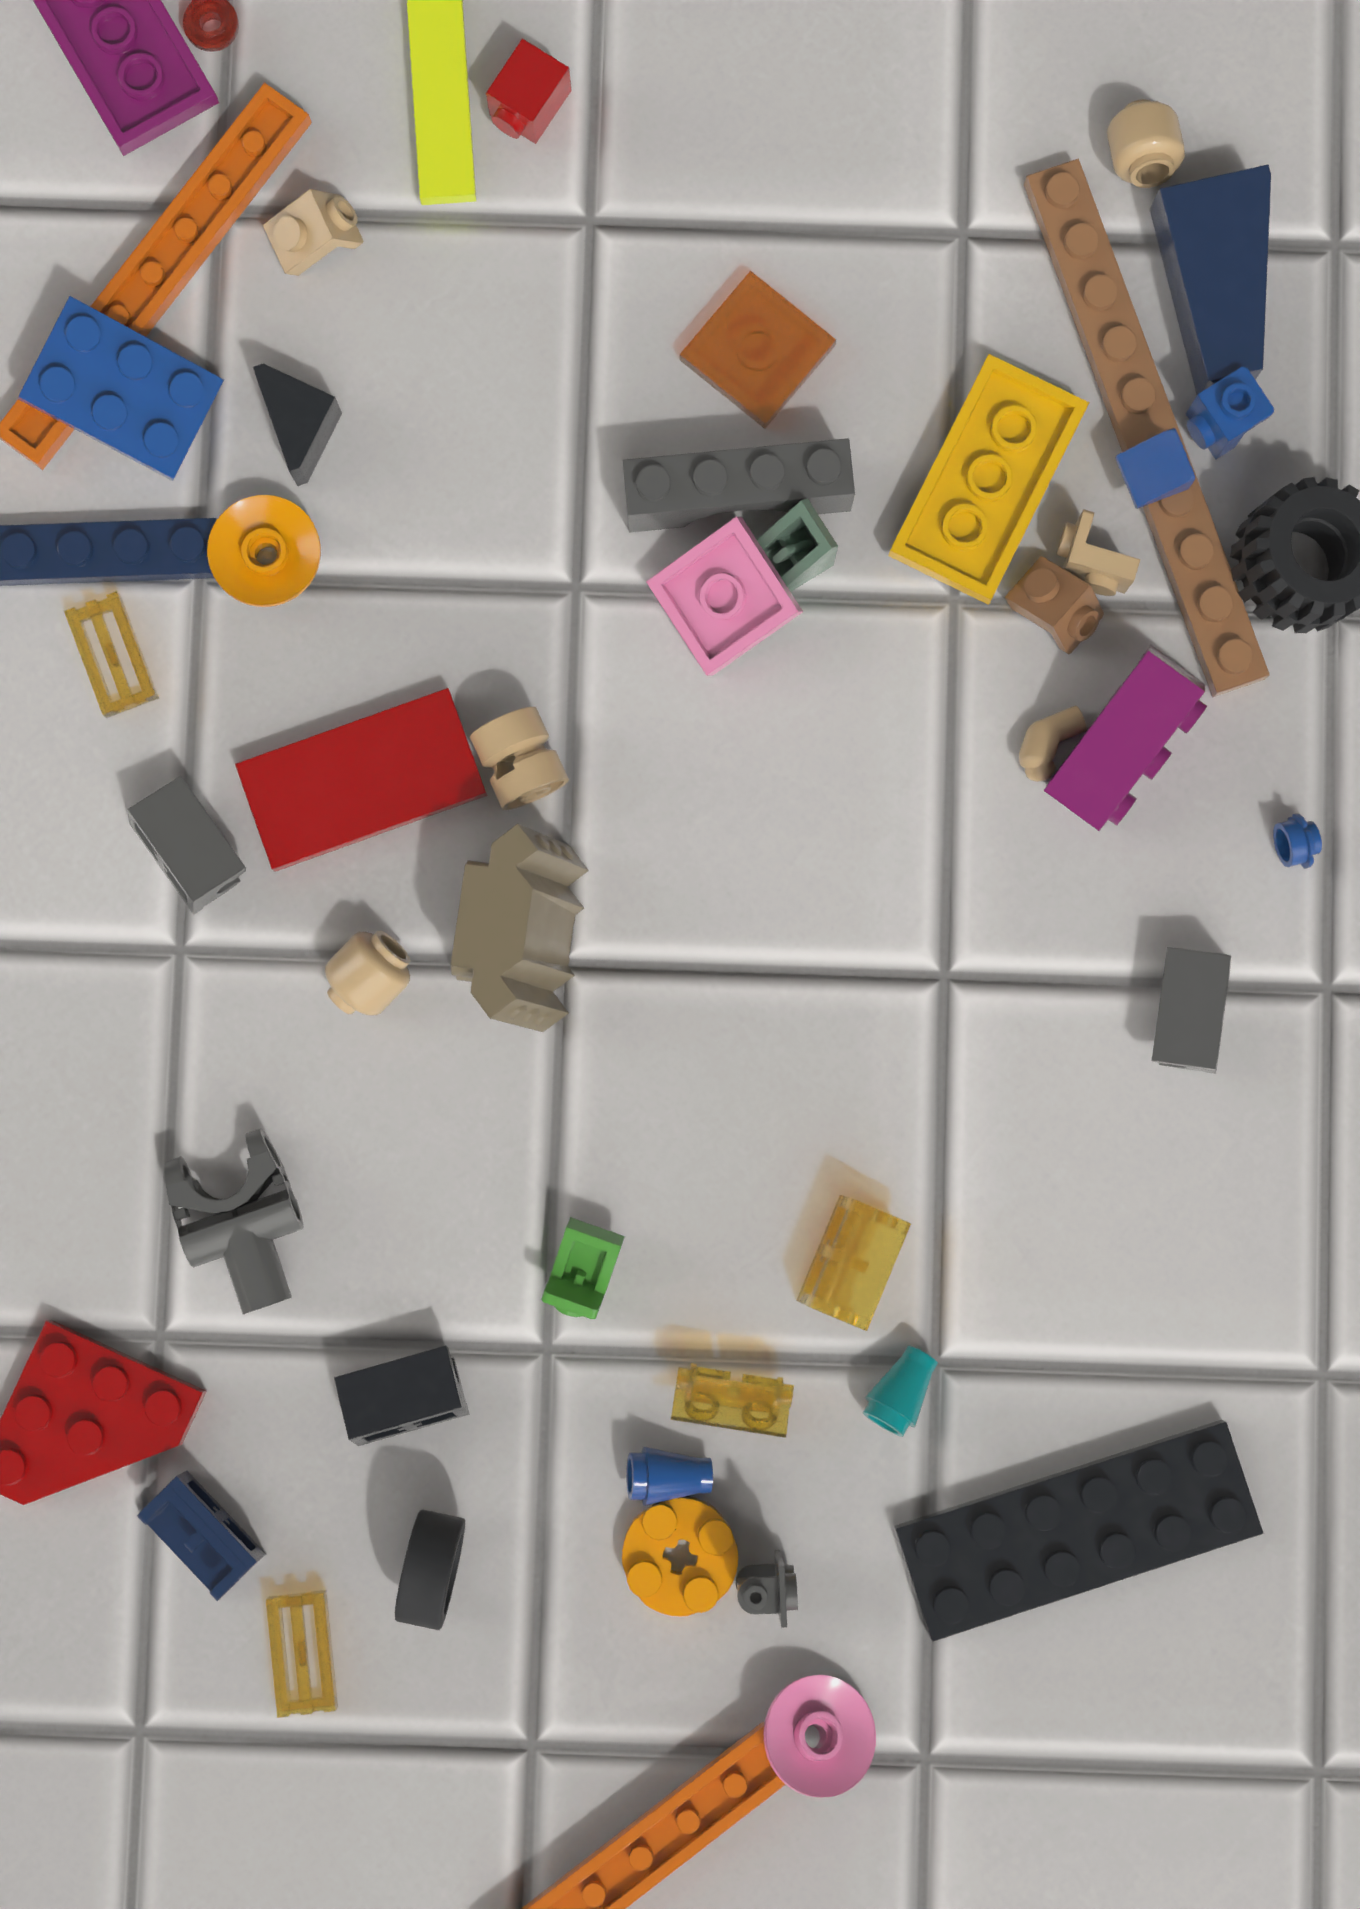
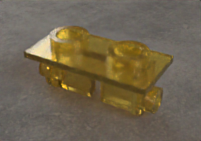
(714, 1400)

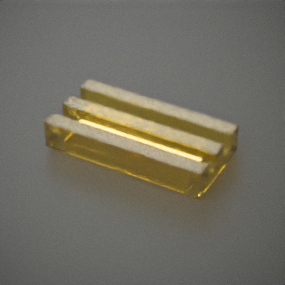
(94, 611)
(305, 1703)

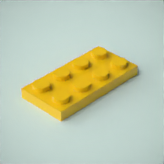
(988, 479)

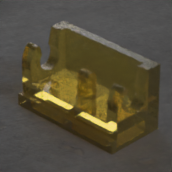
(853, 1262)

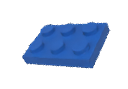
(120, 388)

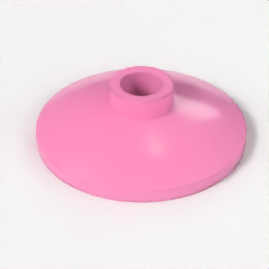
(844, 1731)

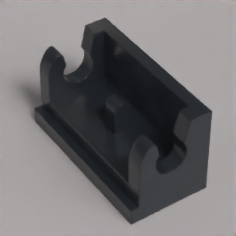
(401, 1396)

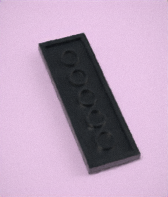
(1078, 1530)

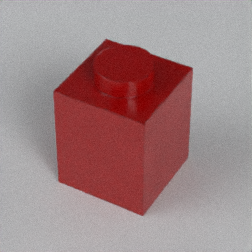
(528, 92)

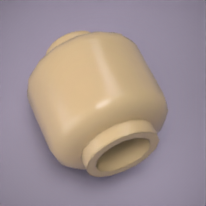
(1146, 143)
(367, 973)

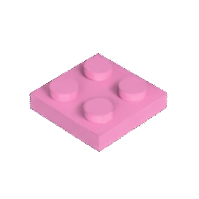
(724, 596)

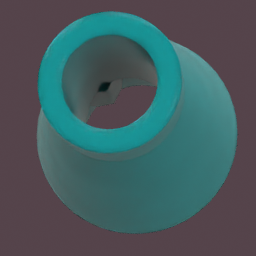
(900, 1393)

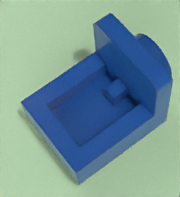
(1227, 412)

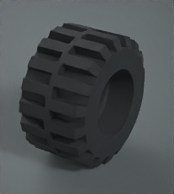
(1271, 571)

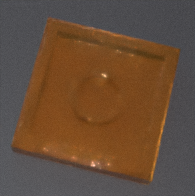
(757, 349)

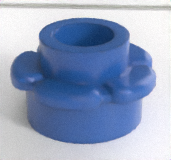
(1297, 841)

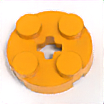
(697, 1585)

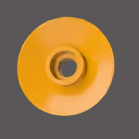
(248, 529)

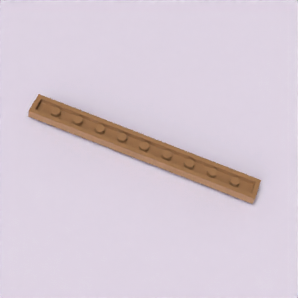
(1139, 412)

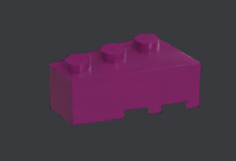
(1128, 740)

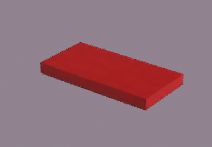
(360, 779)

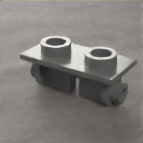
(768, 1589)

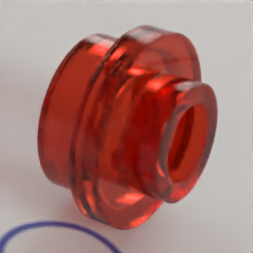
(202, 11)

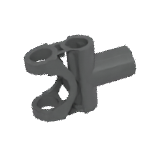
(244, 1225)

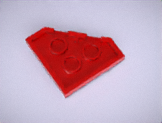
(86, 1414)

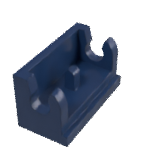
(201, 1534)

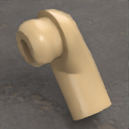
(1043, 740)

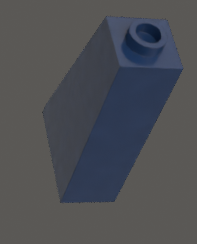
(1216, 268)

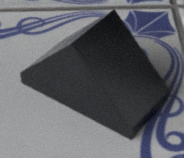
(301, 418)

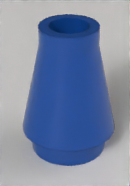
(666, 1475)

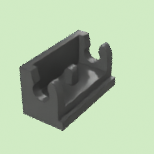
(186, 844)
(1191, 1009)

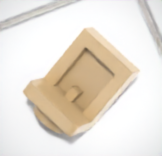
(312, 229)
(1099, 567)

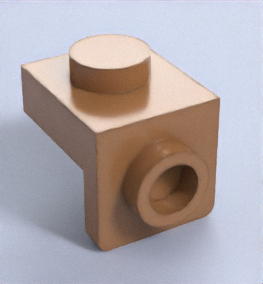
(1057, 603)

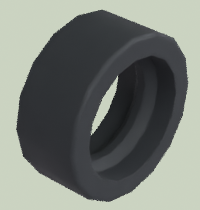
(429, 1569)

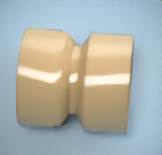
(518, 755)

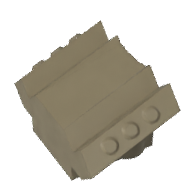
(518, 927)

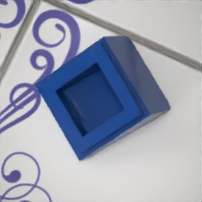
(1156, 468)

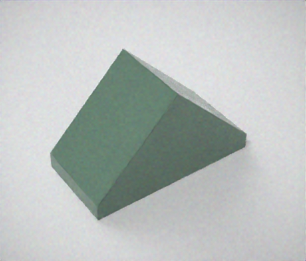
(799, 545)

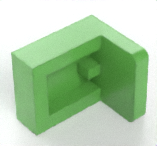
(582, 1269)

